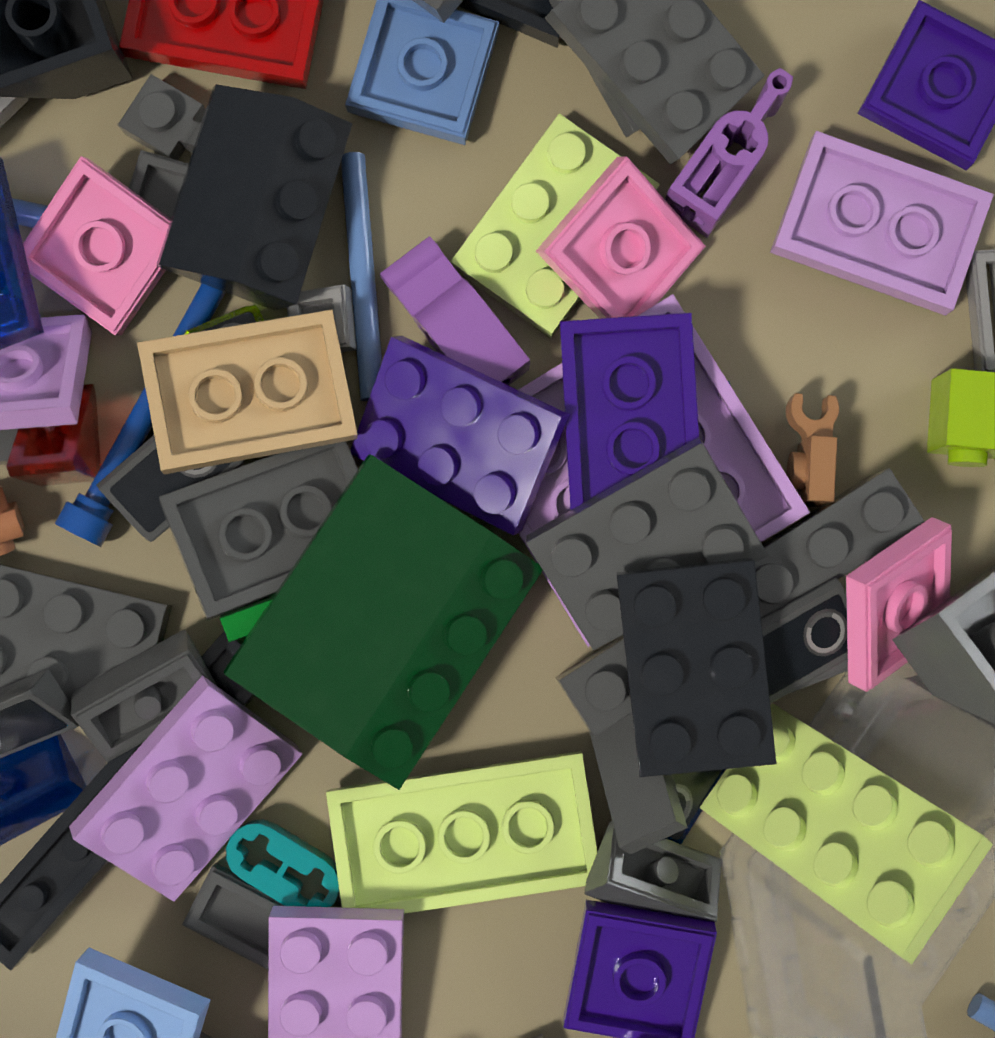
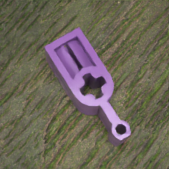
(725, 169)
(454, 314)

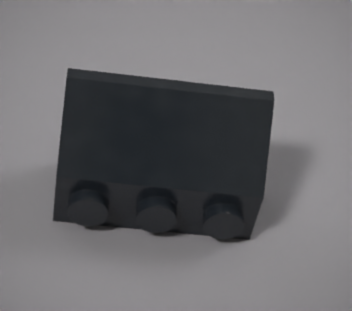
(58, 49)
(255, 195)

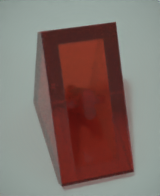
(59, 452)

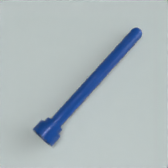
(90, 513)

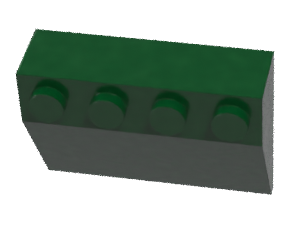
(383, 621)

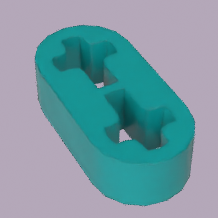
(293, 853)

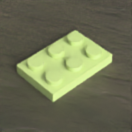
(503, 246)

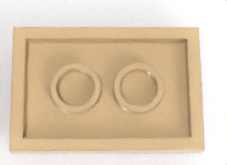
(247, 391)

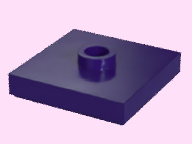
(937, 86)
(638, 973)

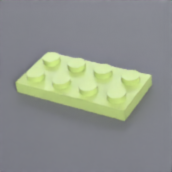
(464, 835)
(850, 835)

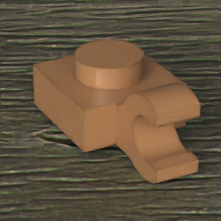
(814, 464)

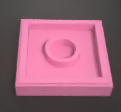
(621, 244)
(98, 246)
(891, 596)

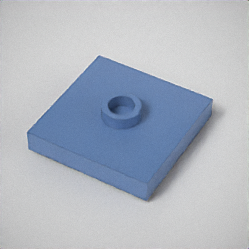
(422, 70)

